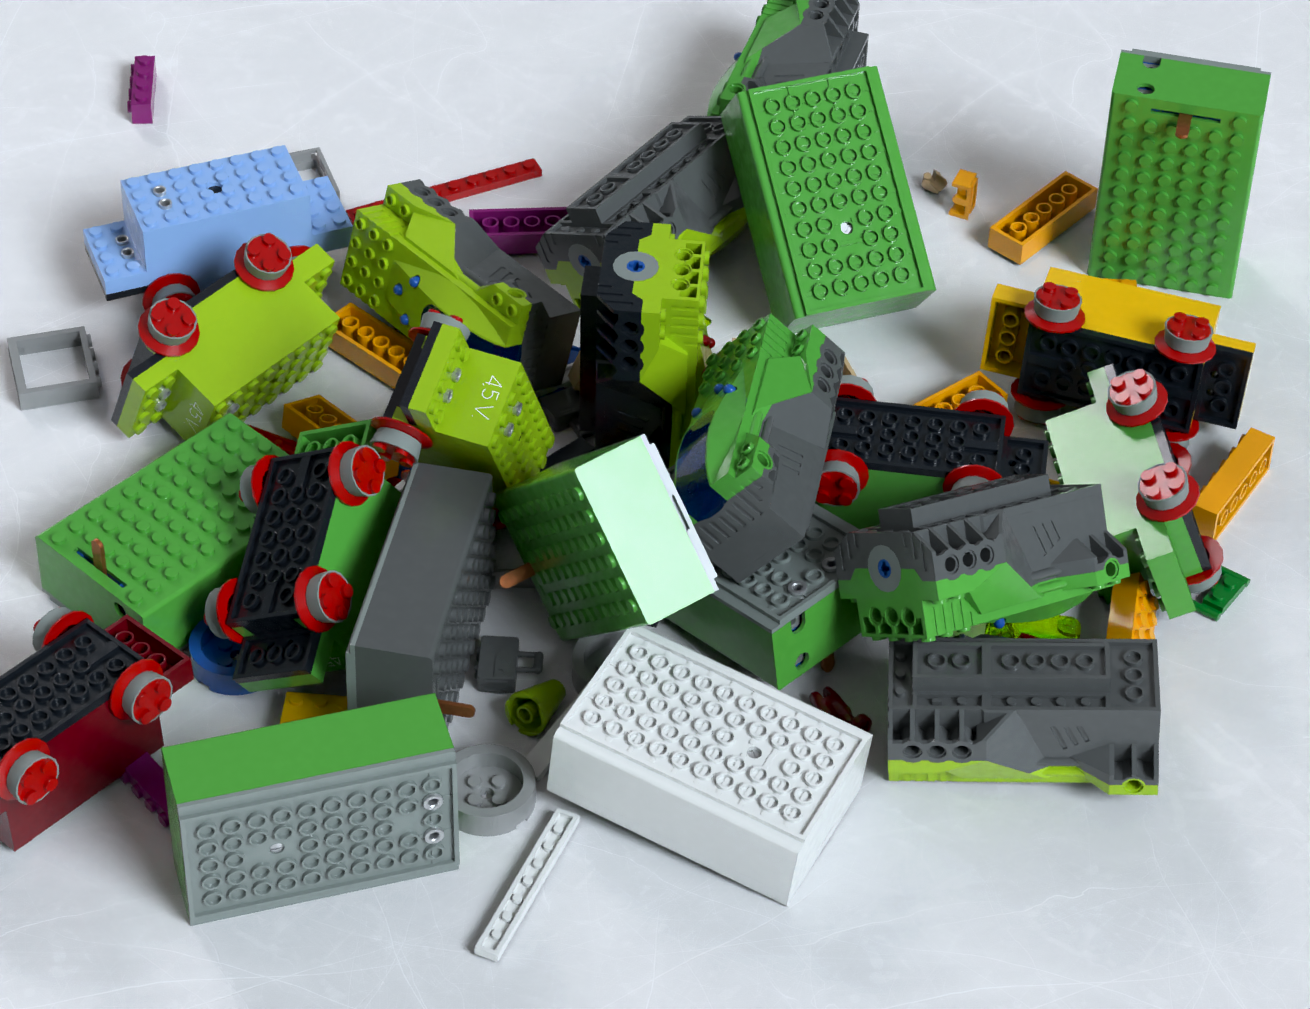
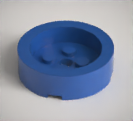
(213, 660)

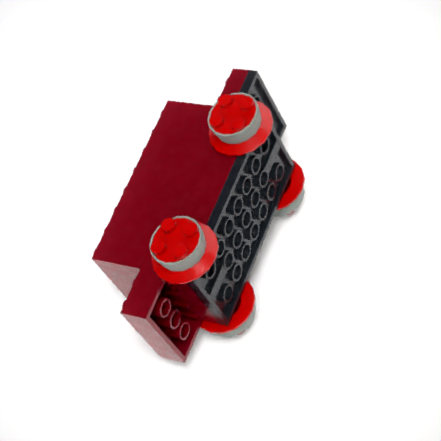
(79, 715)

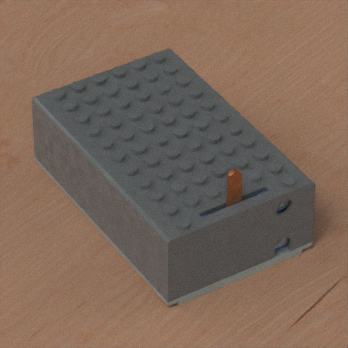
(426, 593)

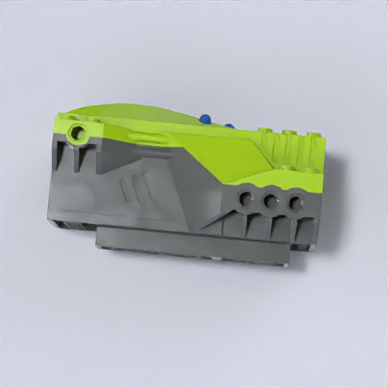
(673, 179)
(429, 255)
(1025, 711)

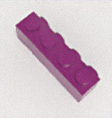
(142, 89)

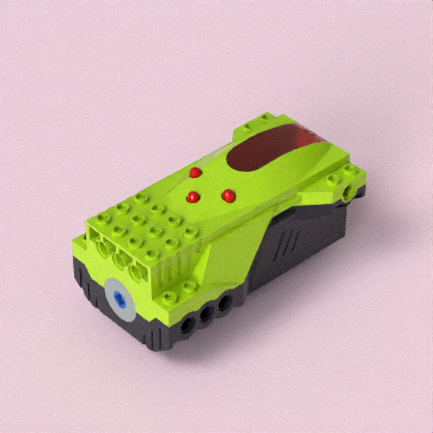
(643, 337)

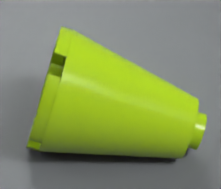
(534, 706)

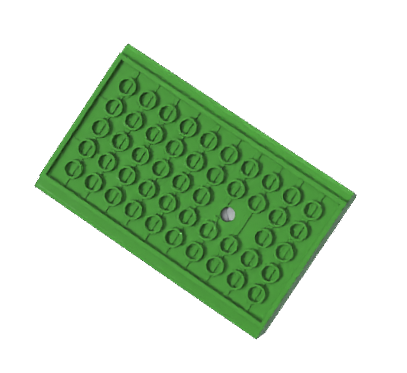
(827, 199)

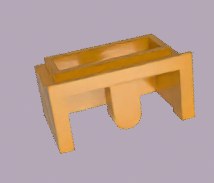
(966, 194)

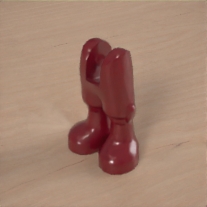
(835, 706)

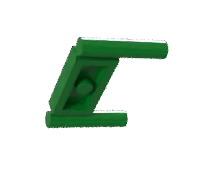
(1222, 594)

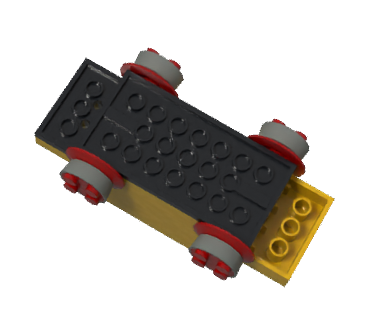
(1093, 322)

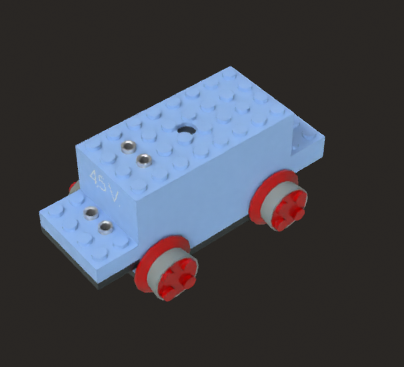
(193, 219)

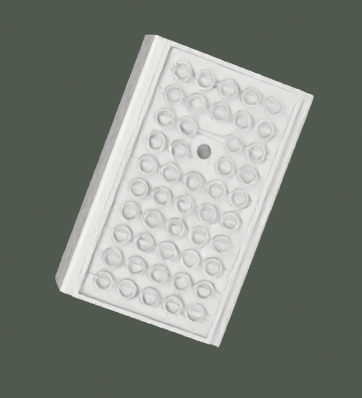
(708, 762)

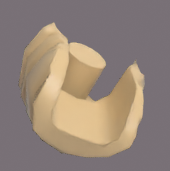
(934, 182)

